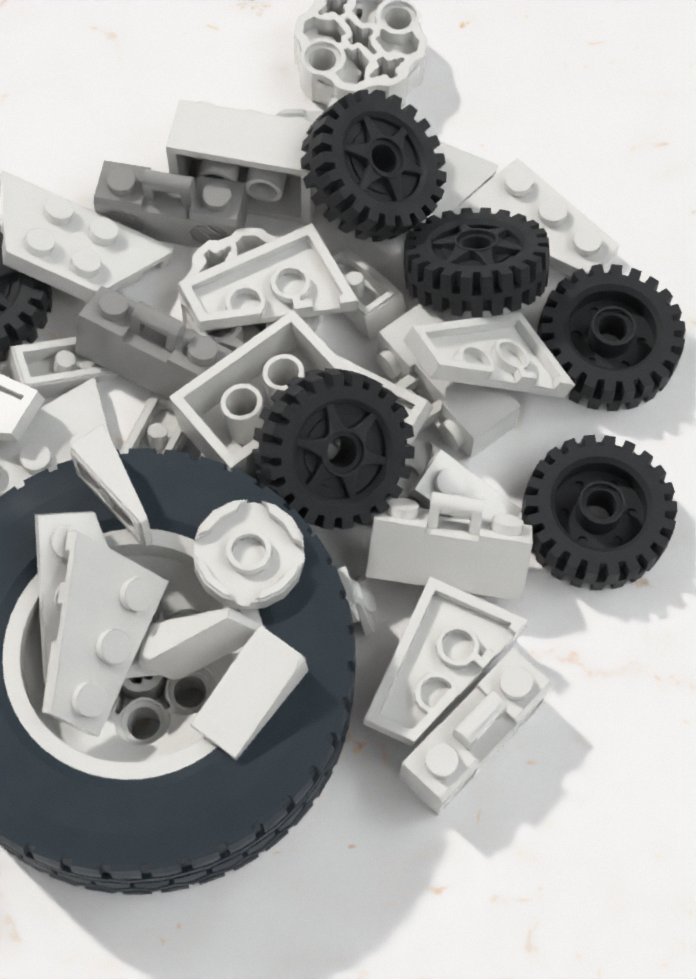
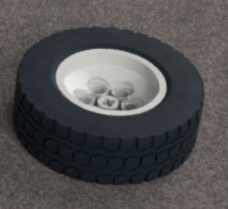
(172, 804)

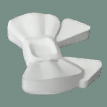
(361, 599)

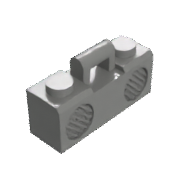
(169, 204)
(143, 343)

